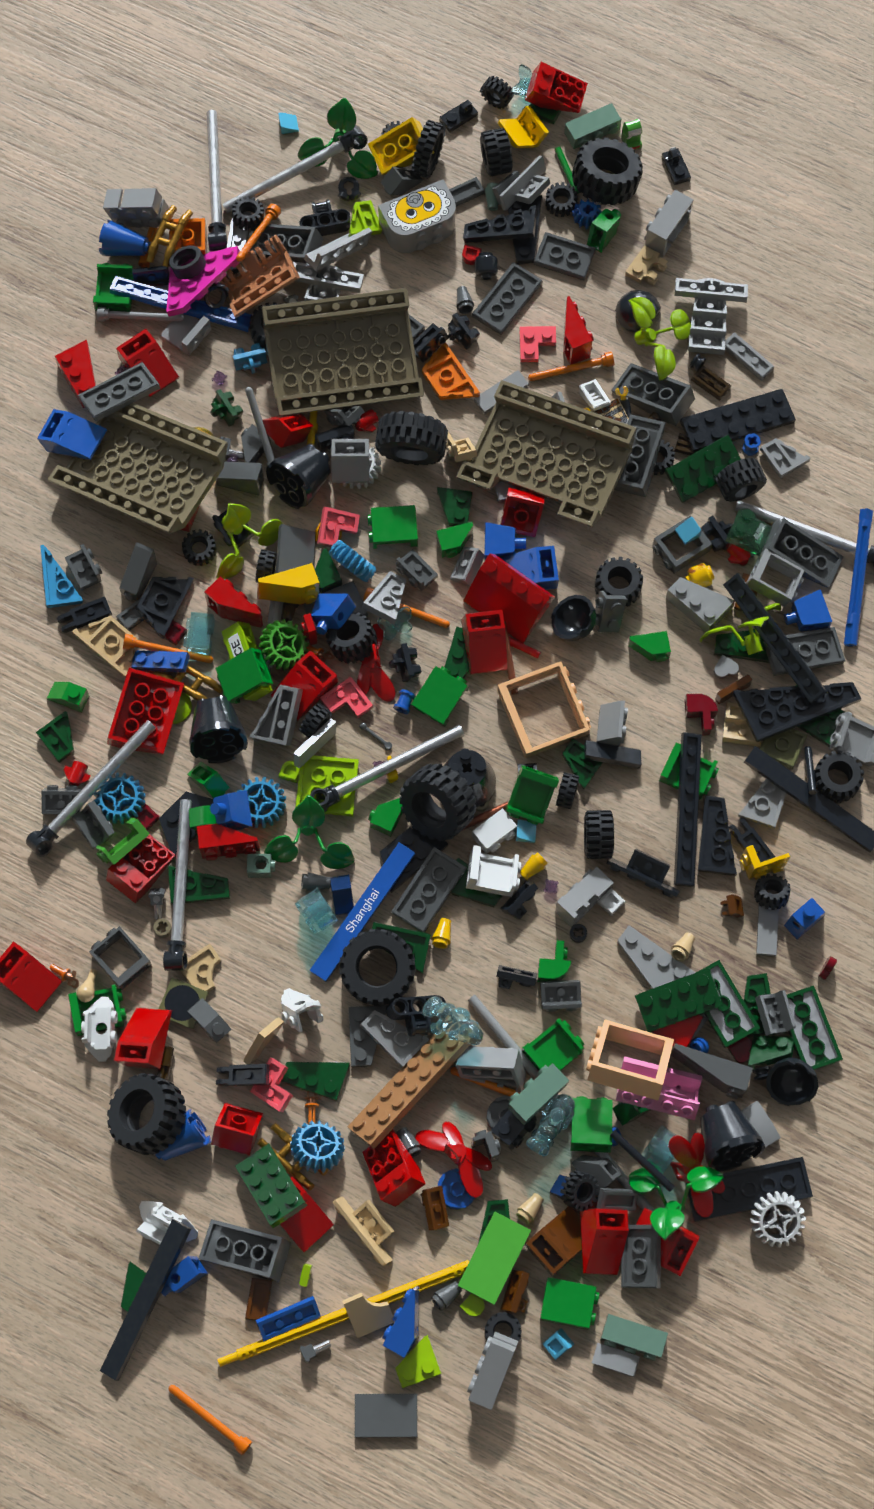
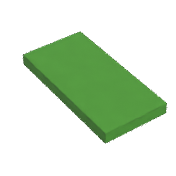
(494, 1258)

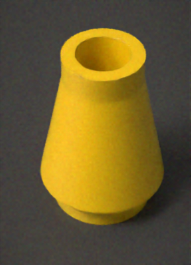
(533, 866)
(442, 934)

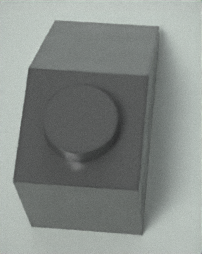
(400, 180)
(252, 444)
(209, 1020)

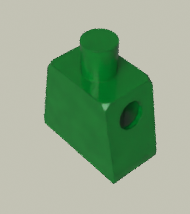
(608, 223)

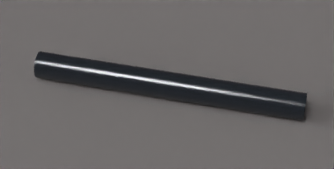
(642, 1160)

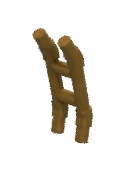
(170, 244)
(200, 678)
(292, 1170)

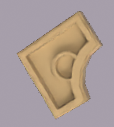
(201, 968)
(262, 1040)
(366, 1315)

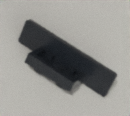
(648, 869)

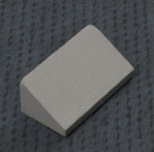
(467, 566)

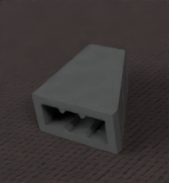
(242, 477)
(138, 572)

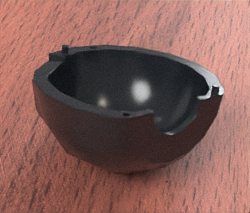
(625, 313)
(573, 618)
(792, 1082)

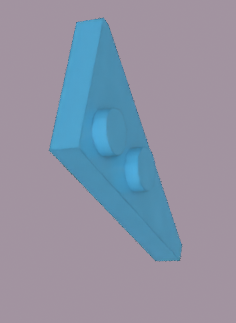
(58, 588)

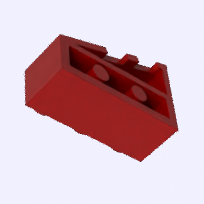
(77, 368)

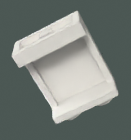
(492, 873)

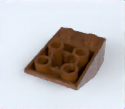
(557, 1241)

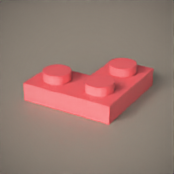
(535, 336)
(334, 521)
(347, 693)
(273, 1093)

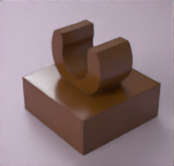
(735, 906)

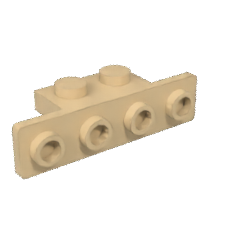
(368, 1225)

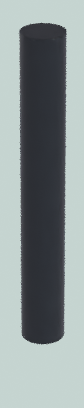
(810, 770)

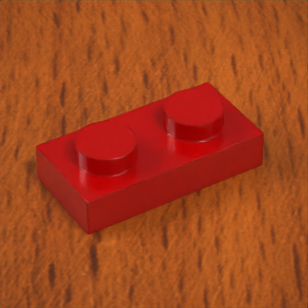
(309, 629)

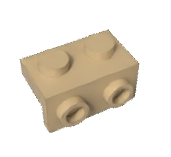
(460, 449)

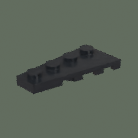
(508, 227)
(526, 247)
(715, 842)

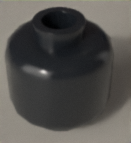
(486, 265)

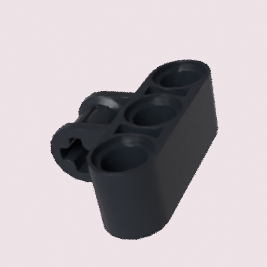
(323, 214)
(415, 1020)

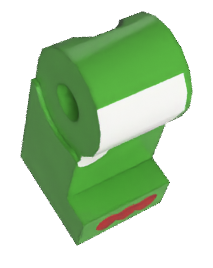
(632, 134)

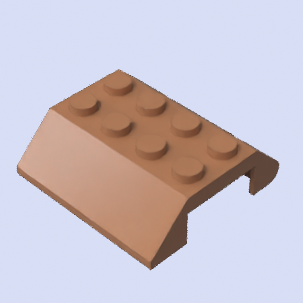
(261, 278)

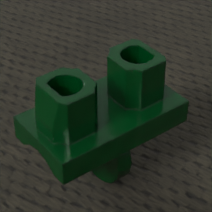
(223, 408)

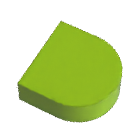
(289, 772)
(305, 1275)
(473, 1305)

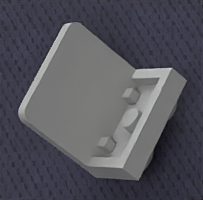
(188, 333)

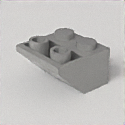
(350, 460)
(610, 723)

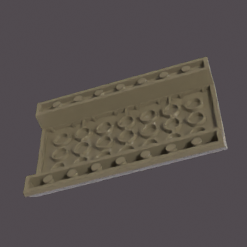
(341, 351)
(147, 468)

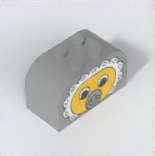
(418, 218)

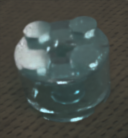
(317, 910)
(657, 1150)

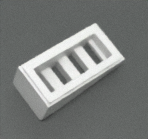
(591, 393)

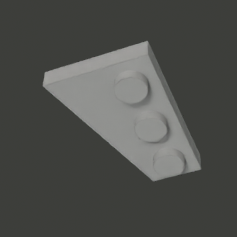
(764, 805)

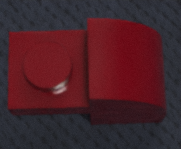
(701, 707)

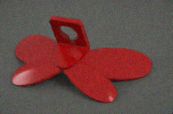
(372, 674)
(689, 1157)
(466, 1159)

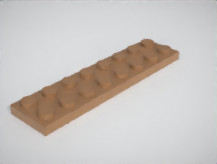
(406, 1088)

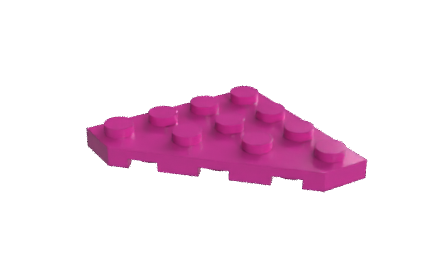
(184, 292)

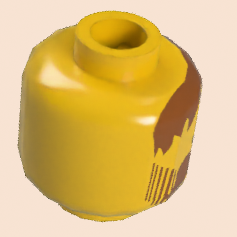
(700, 575)

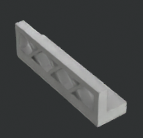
(337, 249)

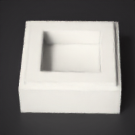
(611, 902)

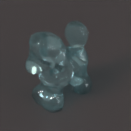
(453, 1021)
(555, 1118)

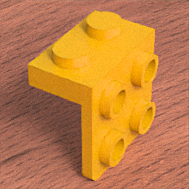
(525, 130)
(751, 863)

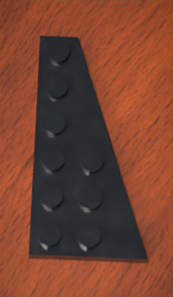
(784, 708)

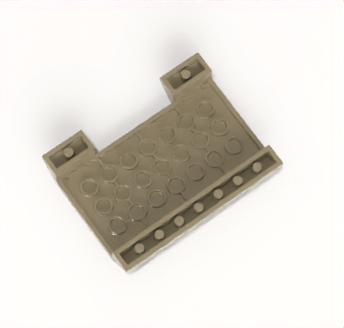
(551, 452)

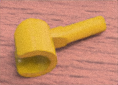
(393, 775)

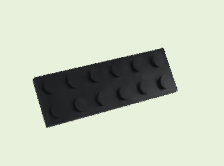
(738, 419)
(747, 1185)

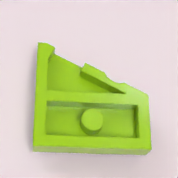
(364, 217)
(418, 1364)

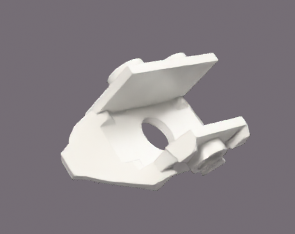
(291, 1009)
(100, 1044)
(154, 1217)

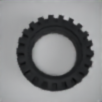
(430, 140)

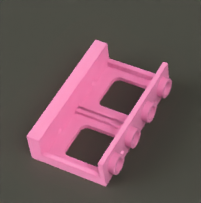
(675, 1083)

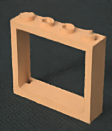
(570, 691)
(624, 1079)

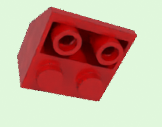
(287, 429)

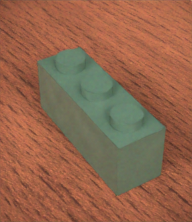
(592, 126)
(537, 1093)
(633, 1337)

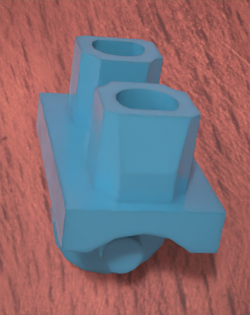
(250, 359)

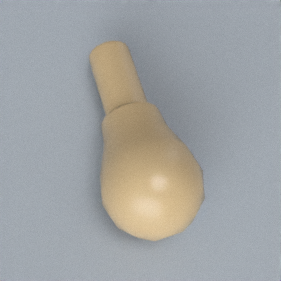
(86, 990)

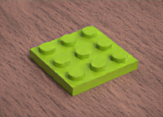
(327, 771)

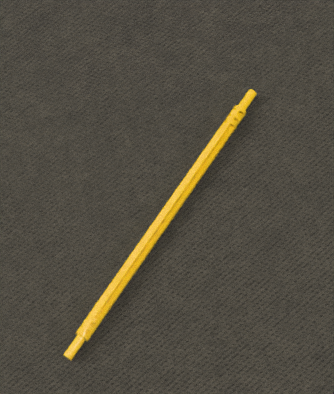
(341, 1315)

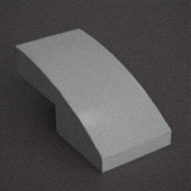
(761, 1123)
(615, 1360)

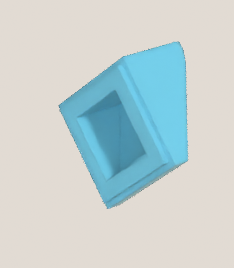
(288, 123)
(688, 530)
(525, 831)
(558, 1343)

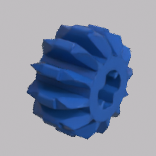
(586, 213)

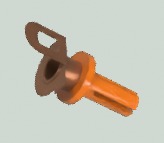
(320, 653)
(66, 975)
(311, 1105)

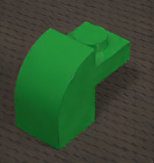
(201, 816)
(555, 968)

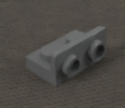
(56, 799)

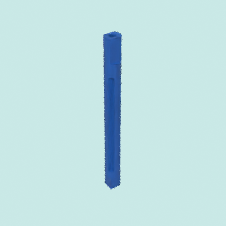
(859, 569)

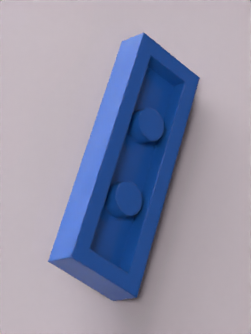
(160, 661)
(288, 1318)

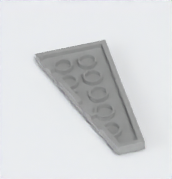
(653, 962)

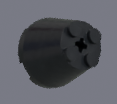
(299, 475)
(216, 731)
(476, 772)
(729, 1137)

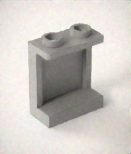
(854, 737)

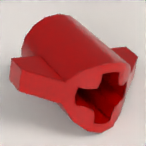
(366, 422)
(738, 555)
(77, 773)

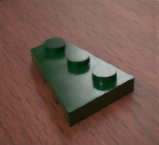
(457, 657)

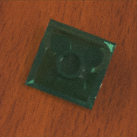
(748, 532)

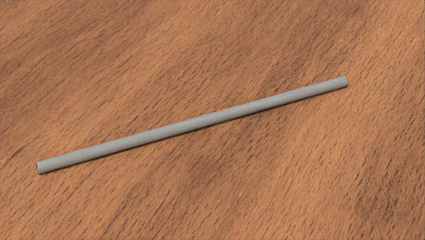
(533, 1072)

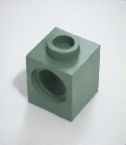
(254, 859)

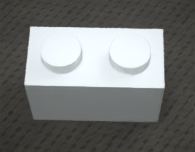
(494, 831)

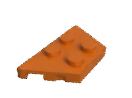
(448, 376)

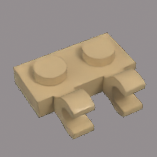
(642, 264)

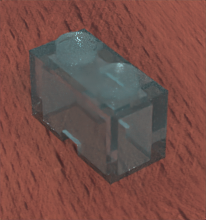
(199, 633)

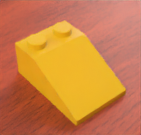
(396, 146)
(290, 586)

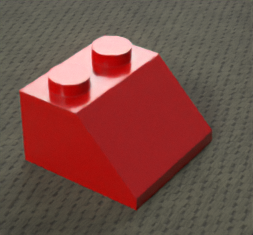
(522, 511)
(236, 1129)

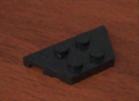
(163, 601)
(170, 819)
(417, 843)

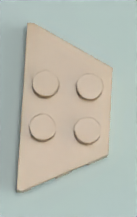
(107, 642)

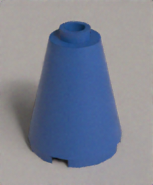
(122, 241)
(190, 1138)

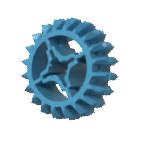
(352, 561)
(134, 802)
(267, 802)
(305, 1148)

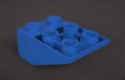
(70, 435)
(537, 564)
(405, 1330)

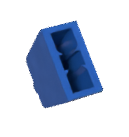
(501, 540)
(331, 611)
(809, 613)
(232, 810)
(805, 917)
(190, 1272)

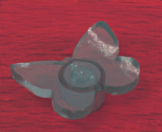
(525, 77)
(401, 624)

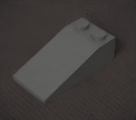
(296, 240)
(665, 397)
(642, 460)
(804, 551)
(721, 1073)
(245, 1250)

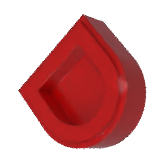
(470, 253)

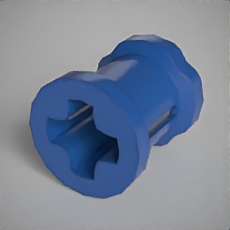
(749, 449)
(404, 701)

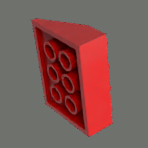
(506, 589)
(144, 699)

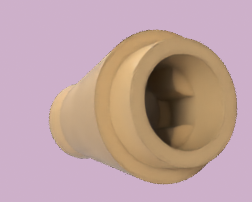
(682, 948)
(529, 1209)

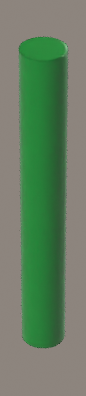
(565, 166)

